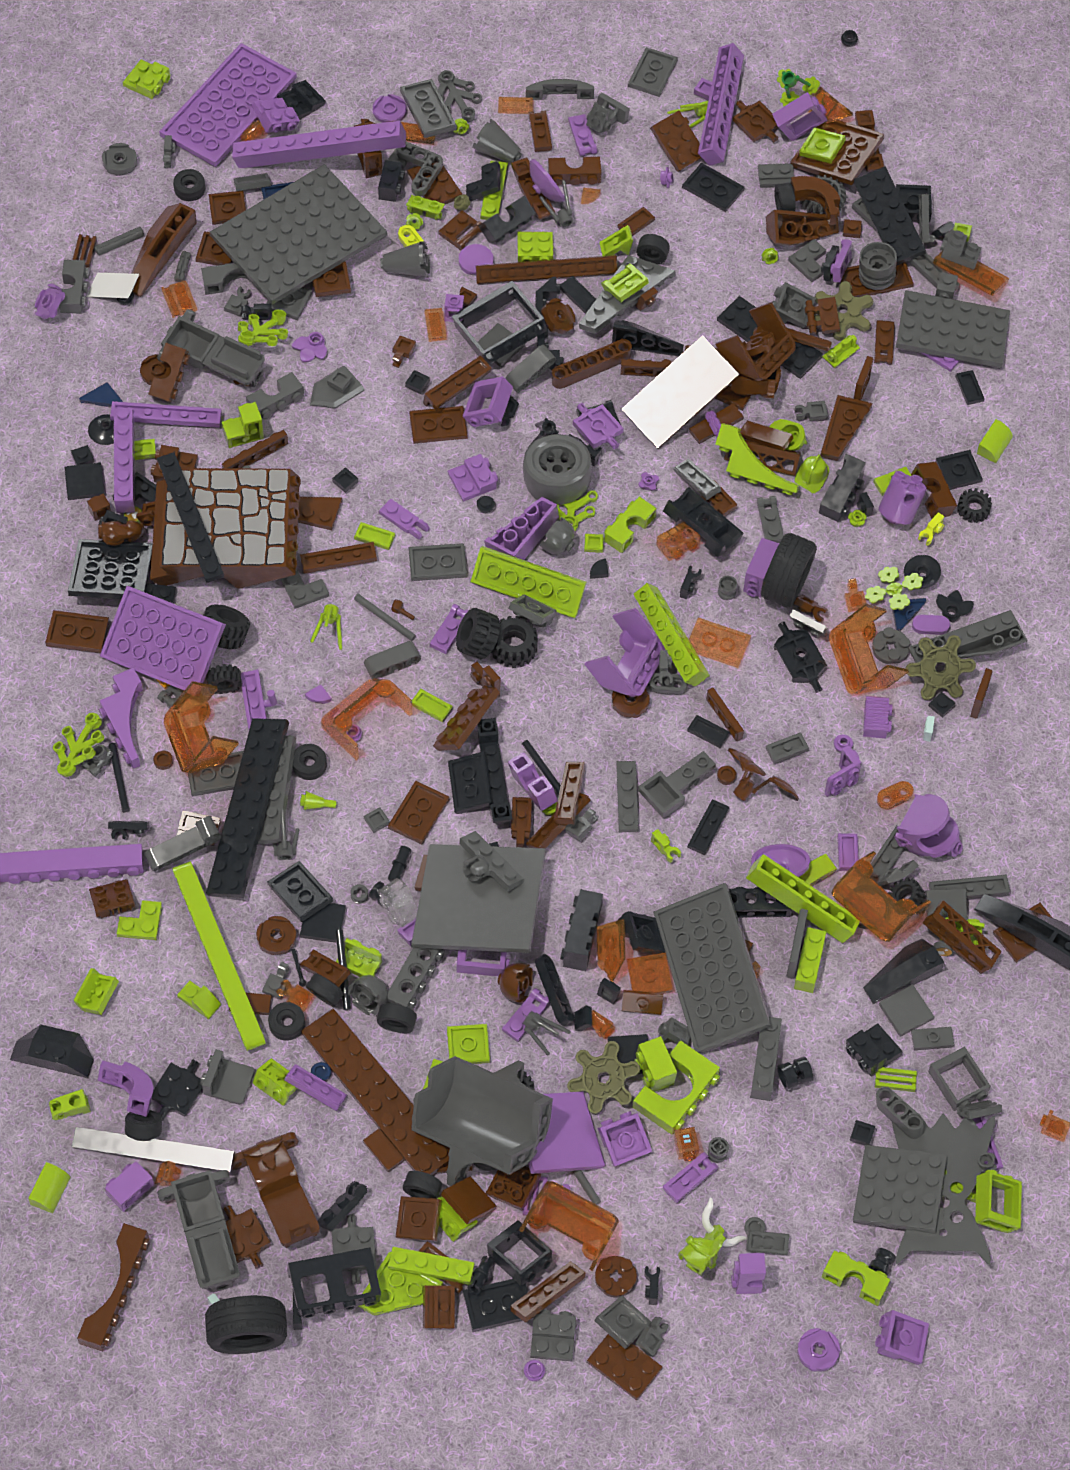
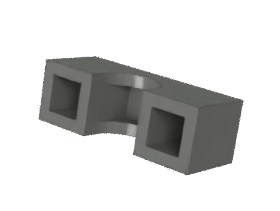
(74, 273)
(289, 391)

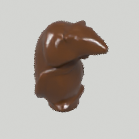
(115, 532)

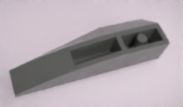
(982, 637)

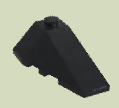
(645, 339)
(907, 968)

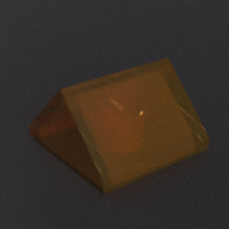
(834, 108)

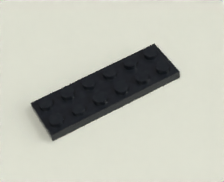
(889, 214)
(739, 320)

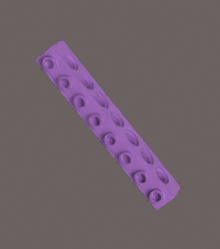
(721, 104)

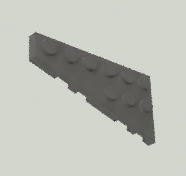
(608, 307)

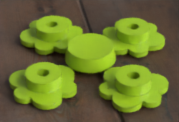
(894, 589)

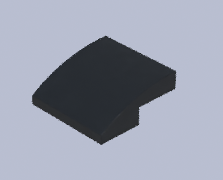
(302, 98)

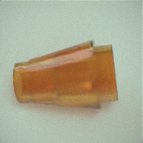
(253, 132)
(602, 1025)

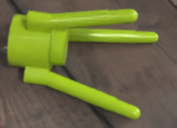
(699, 108)
(329, 616)

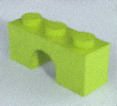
(637, 513)
(810, 960)
(842, 1266)

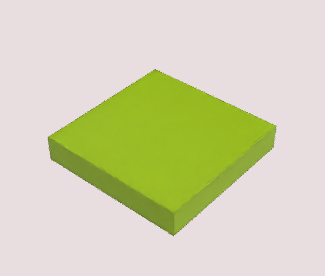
(822, 145)
(469, 1043)

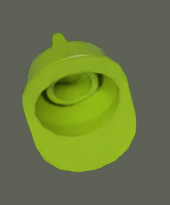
(795, 429)
(812, 473)

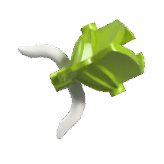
(703, 1252)

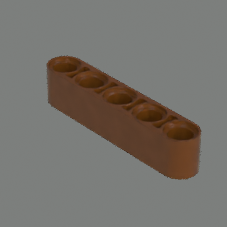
(581, 367)

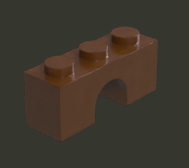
(587, 173)
(166, 388)
(940, 497)

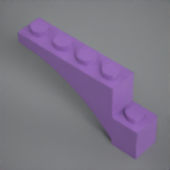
(119, 710)

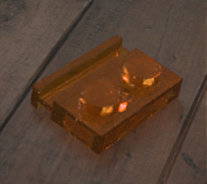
(179, 298)

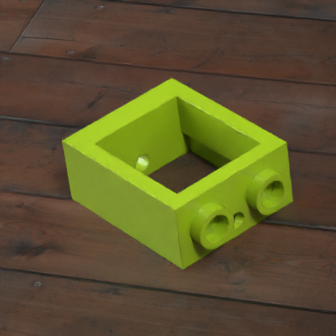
(1012, 1201)

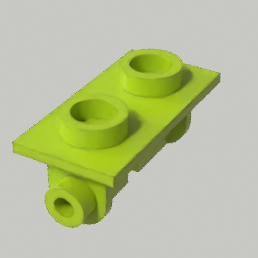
(418, 205)
(841, 351)

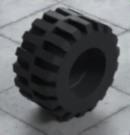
(236, 625)
(478, 633)
(515, 654)

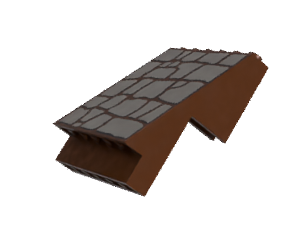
(247, 518)

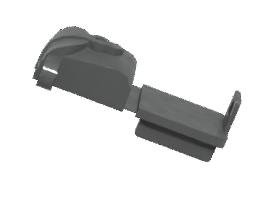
(214, 351)
(205, 1227)

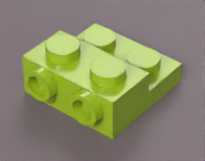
(147, 78)
(534, 246)

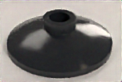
(100, 434)
(926, 565)

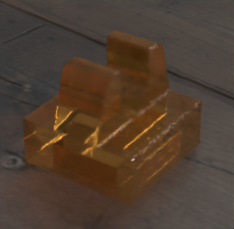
(165, 1173)

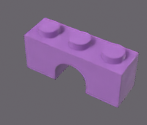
(535, 786)
(748, 1273)

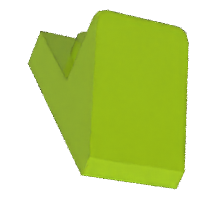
(618, 241)
(199, 999)

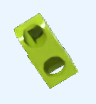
(69, 1105)

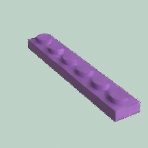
(171, 414)

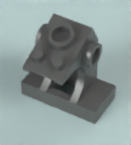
(602, 117)

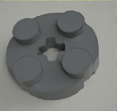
(121, 167)
(890, 636)

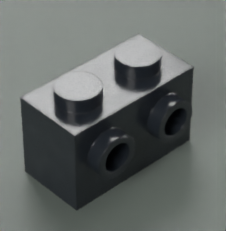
(390, 181)

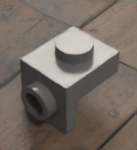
(946, 285)

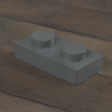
(787, 748)

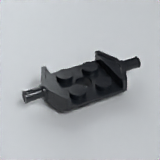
(802, 669)

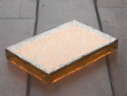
(719, 642)

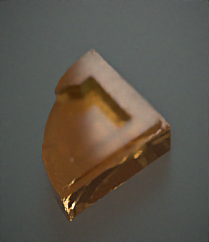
(589, 194)

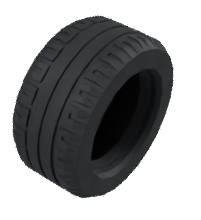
(788, 570)
(246, 1324)

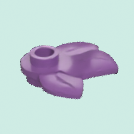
(310, 349)

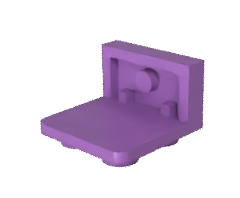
(847, 776)

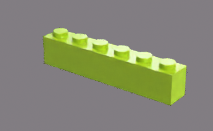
(800, 895)

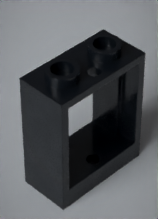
(510, 1237)

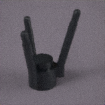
(547, 428)

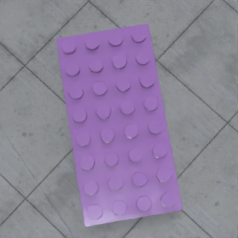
(222, 105)

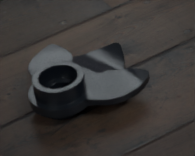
(955, 604)

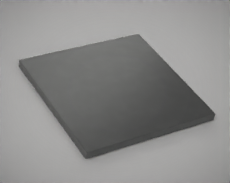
(477, 913)

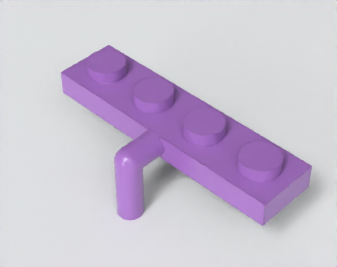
(253, 696)

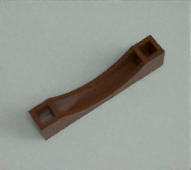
(97, 1327)

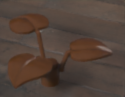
(746, 785)

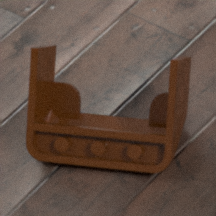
(761, 365)

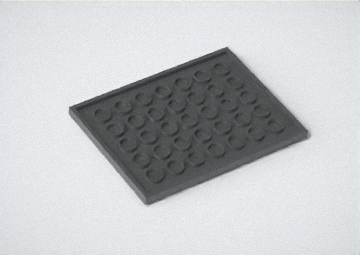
(298, 234)

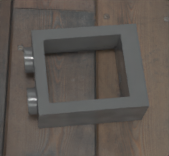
(950, 1061)

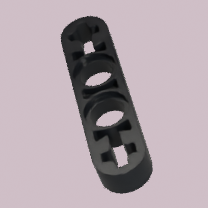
(554, 990)

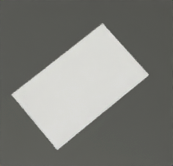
(112, 285)

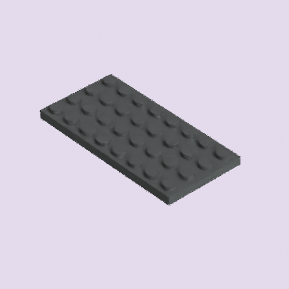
(712, 969)

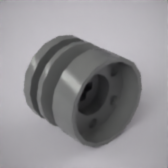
(877, 265)

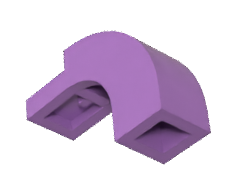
(133, 1081)

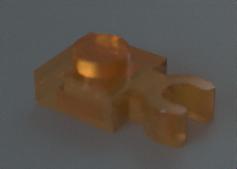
(296, 995)

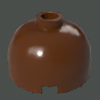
(514, 979)

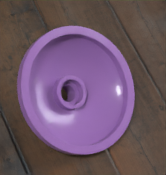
(544, 183)
(788, 856)

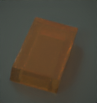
(515, 105)
(435, 324)

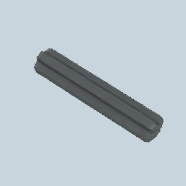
(119, 241)

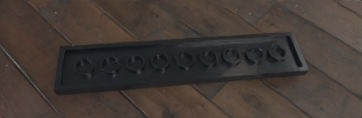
(247, 808)

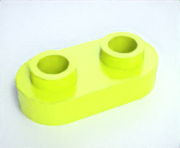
(413, 237)

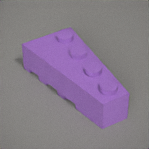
(526, 530)

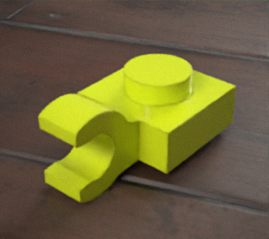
(933, 527)

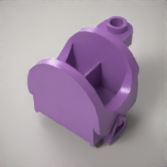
(929, 828)

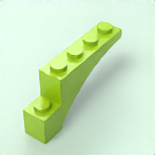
(746, 464)

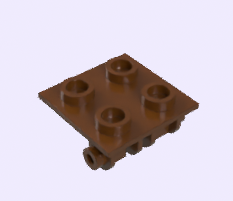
(111, 897)

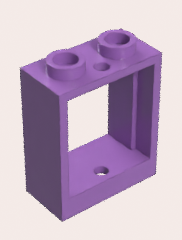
(796, 109)
(499, 390)
(758, 567)
(480, 968)

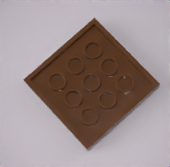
(852, 156)

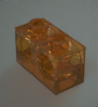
(675, 537)

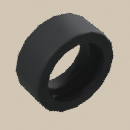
(396, 1018)

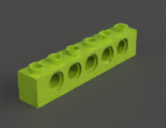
(671, 634)

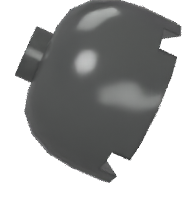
(559, 537)
(365, 991)

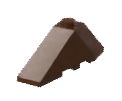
(797, 227)

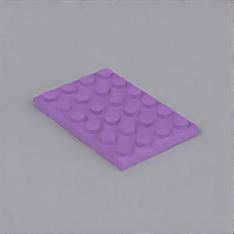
(162, 639)

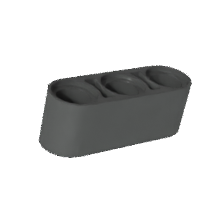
(531, 368)
(392, 659)
(896, 1104)

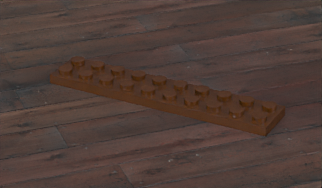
(374, 1091)

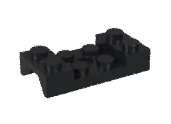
(717, 530)

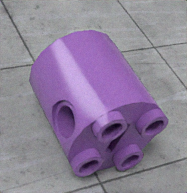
(902, 498)

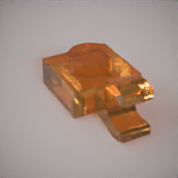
(854, 599)

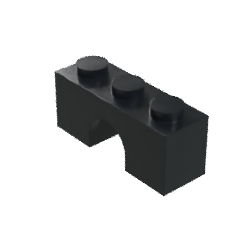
(495, 227)

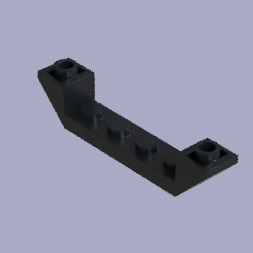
(546, 293)
(488, 742)

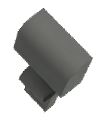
(665, 792)

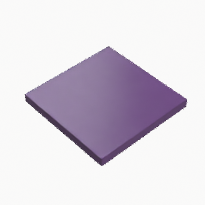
(570, 1138)

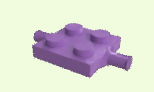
(597, 426)

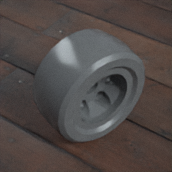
(557, 482)

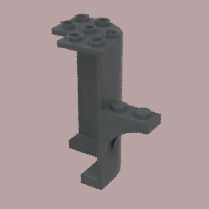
(481, 1116)

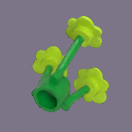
(789, 79)

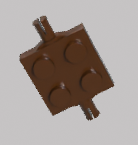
(756, 121)
(246, 1235)

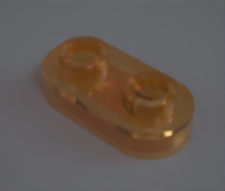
(894, 795)

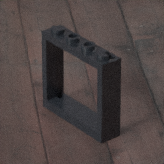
(490, 304)

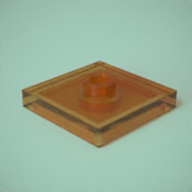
(650, 974)

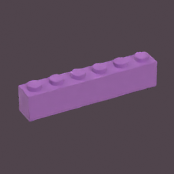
(124, 460)

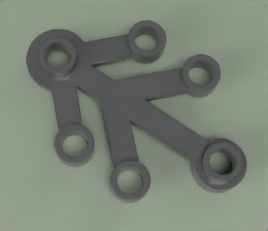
(448, 80)

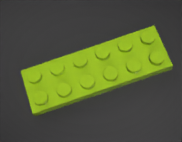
(520, 577)

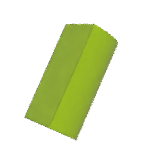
(995, 441)
(49, 1188)

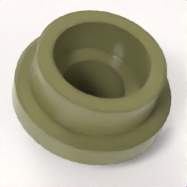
(461, 202)

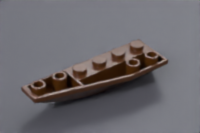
(161, 243)

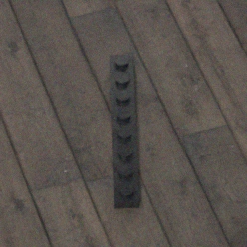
(190, 517)

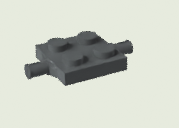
(352, 1239)

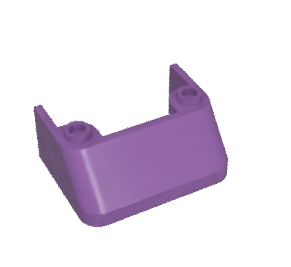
(639, 660)

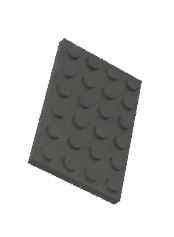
(953, 329)

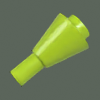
(313, 801)

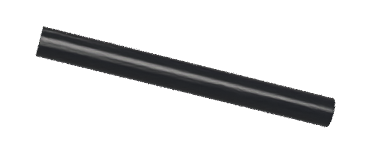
(542, 766)
(119, 778)
(342, 961)

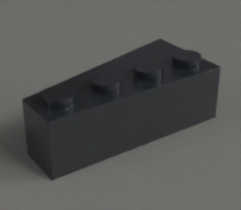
(582, 930)

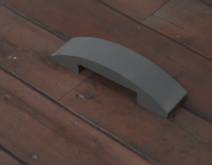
(560, 86)

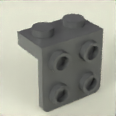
(226, 1079)

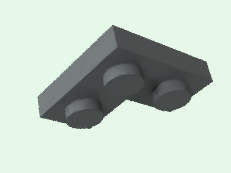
(806, 258)
(304, 594)

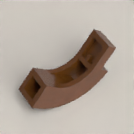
(819, 191)

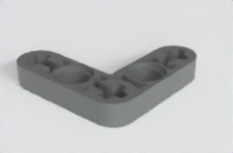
(425, 164)

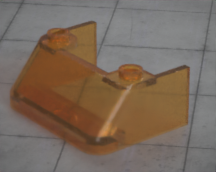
(854, 656)
(339, 719)
(188, 732)
(873, 904)
(573, 1217)

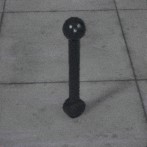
(302, 982)

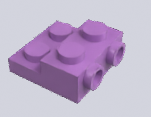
(275, 115)
(473, 477)
(624, 1138)
(902, 1337)

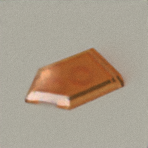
(611, 947)

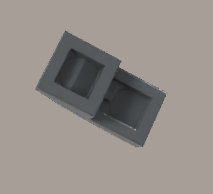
(898, 874)

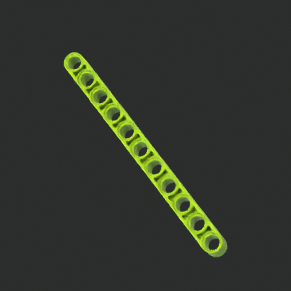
(219, 956)

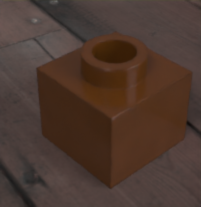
(98, 506)

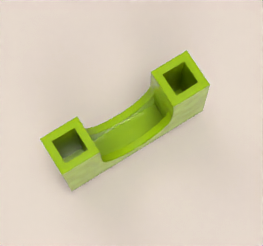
(671, 1113)

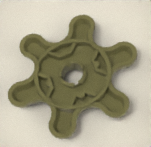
(855, 306)
(949, 676)
(594, 1067)

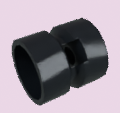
(791, 1078)

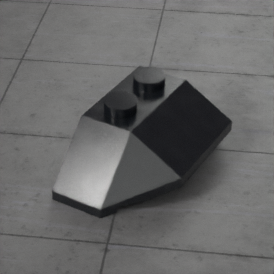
(54, 1050)

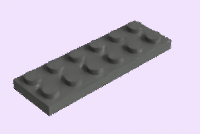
(271, 828)

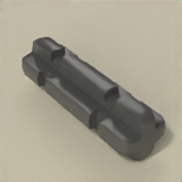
(182, 266)

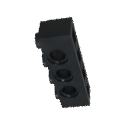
(760, 907)

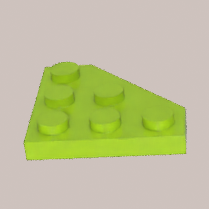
(398, 1289)

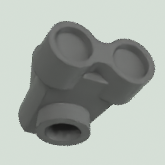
(100, 759)

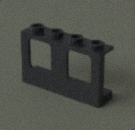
(332, 1267)

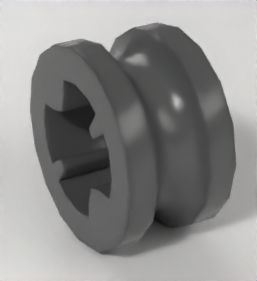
(354, 890)

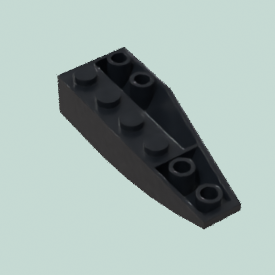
(1036, 929)

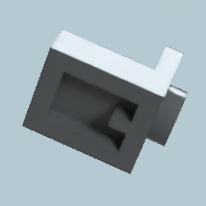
(674, 1031)

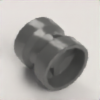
(727, 587)
(717, 1154)

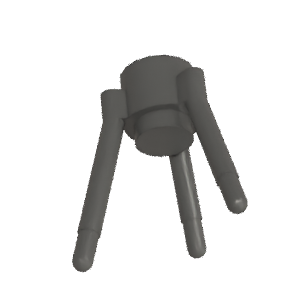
(564, 215)
(285, 850)
(534, 1021)

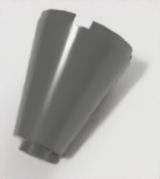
(497, 143)
(408, 260)

